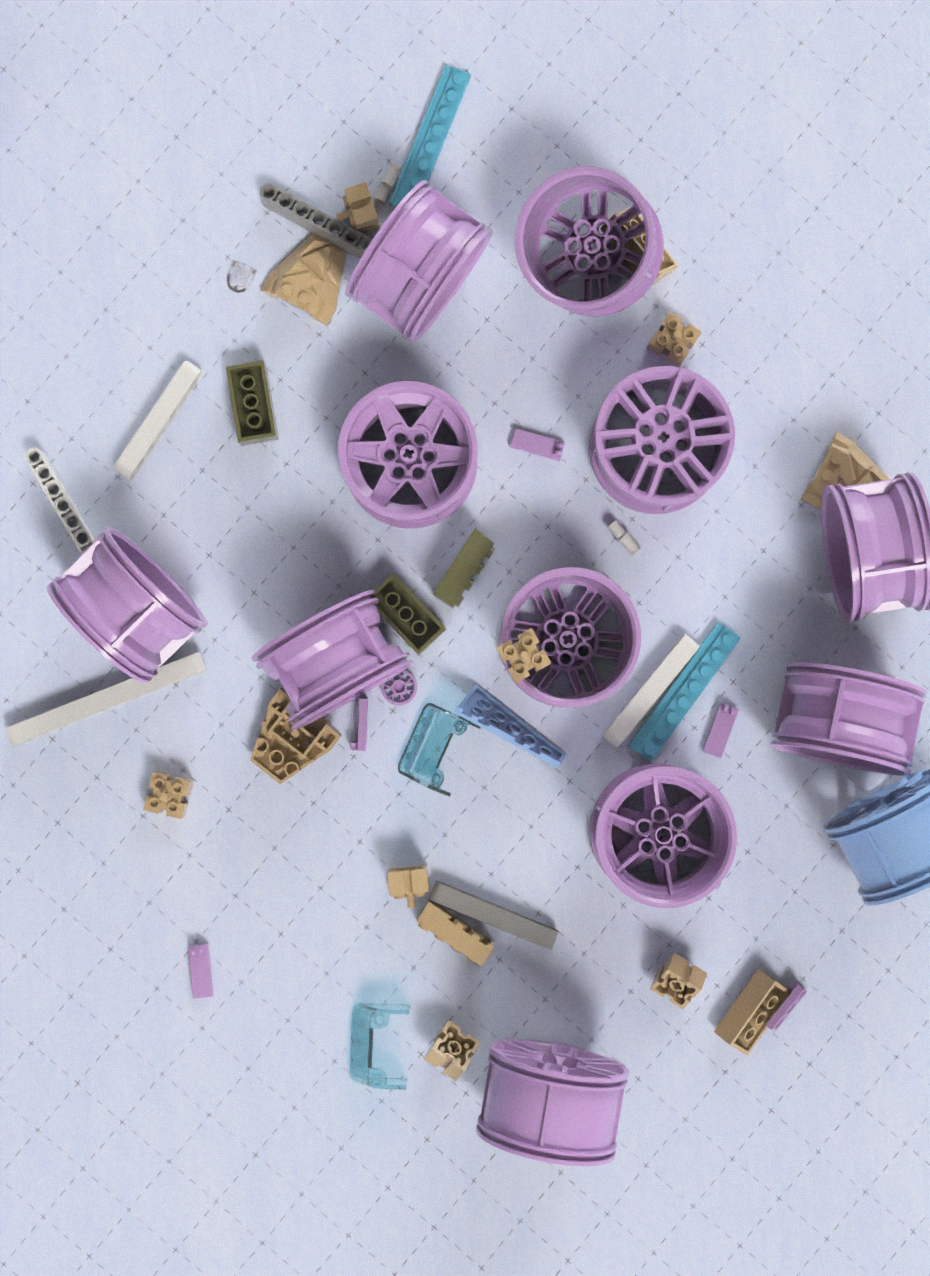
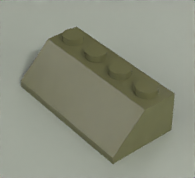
(464, 568)

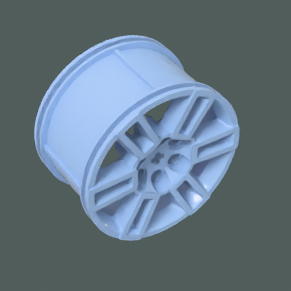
(888, 839)

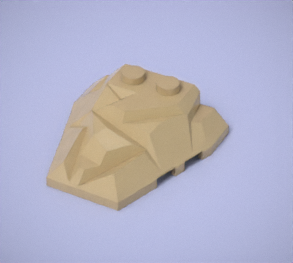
(309, 278)
(842, 465)
(285, 751)

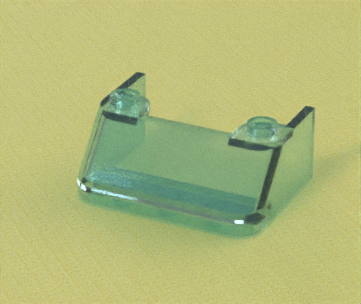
(429, 744)
(365, 1019)

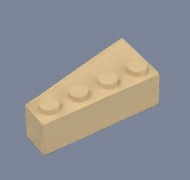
(455, 932)

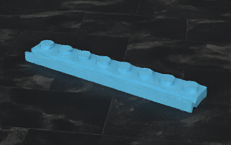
(432, 132)
(684, 691)

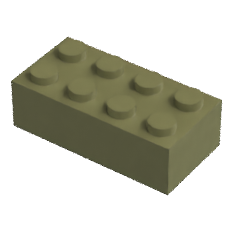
(252, 403)
(407, 614)

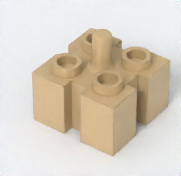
(359, 209)
(674, 339)
(523, 655)
(168, 795)
(408, 883)
(678, 980)
(452, 1050)

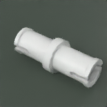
(387, 183)
(624, 537)

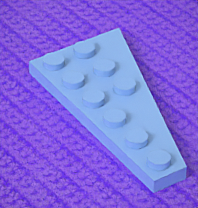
(494, 717)

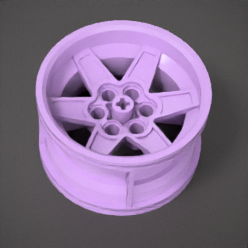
(418, 261)
(384, 405)
(877, 545)
(126, 605)
(331, 659)
(849, 718)
(715, 856)

